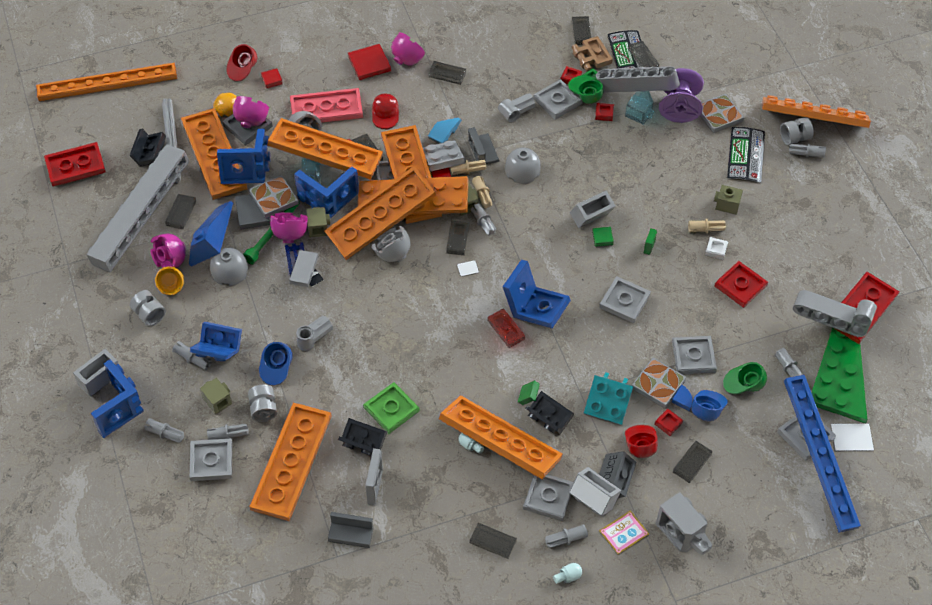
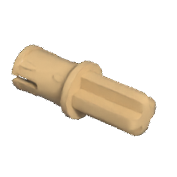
(468, 167)
(483, 191)
(705, 226)

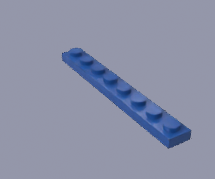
(822, 454)

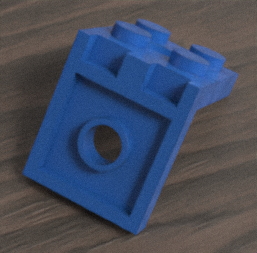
(253, 161)
(331, 198)
(527, 299)
(120, 408)

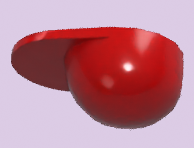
(241, 61)
(385, 111)
(641, 441)

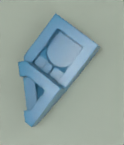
(443, 129)

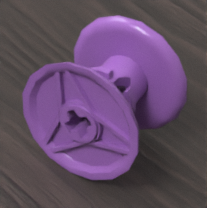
(681, 103)

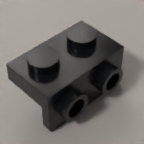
(147, 147)
(550, 412)
(362, 436)

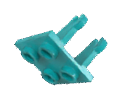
(608, 399)

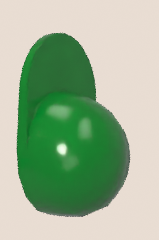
(587, 88)
(744, 378)

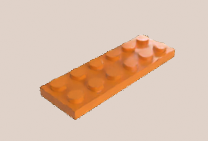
(823, 112)
(206, 137)
(324, 148)
(404, 152)
(449, 198)
(380, 212)
(501, 437)
(290, 462)

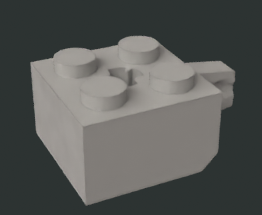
(683, 525)

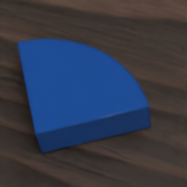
(683, 398)

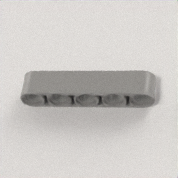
(638, 79)

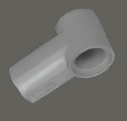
(512, 109)
(312, 333)

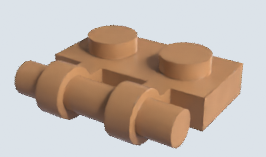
(596, 51)

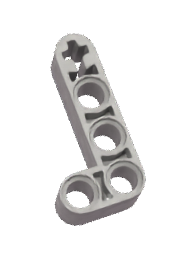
(835, 314)

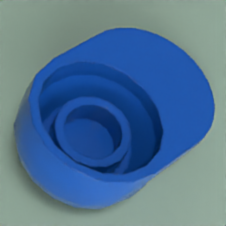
(275, 363)
(708, 405)

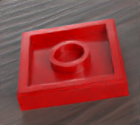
(369, 61)
(741, 284)

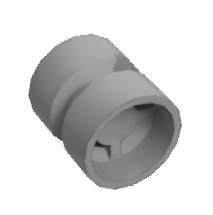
(796, 131)
(147, 308)
(262, 403)

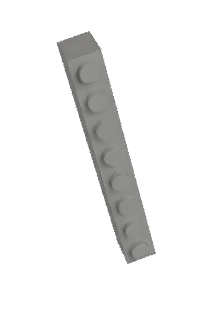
(137, 208)

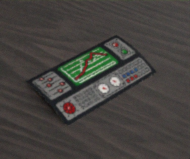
(619, 43)
(746, 154)

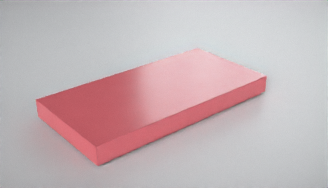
(330, 105)

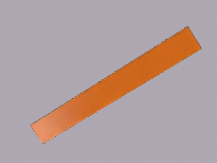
(106, 81)

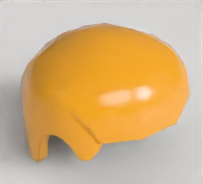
(224, 104)
(169, 280)

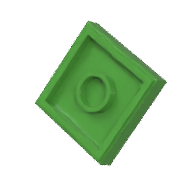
(391, 407)

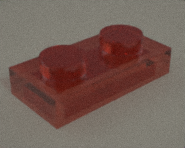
(506, 328)

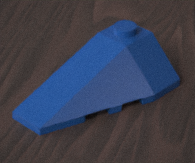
(210, 235)

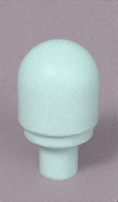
(470, 444)
(568, 573)

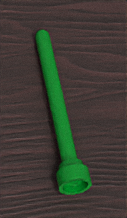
(252, 254)

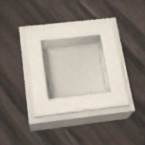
(716, 248)

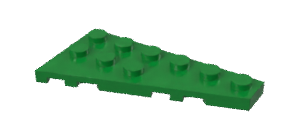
(841, 379)

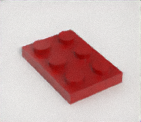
(74, 164)

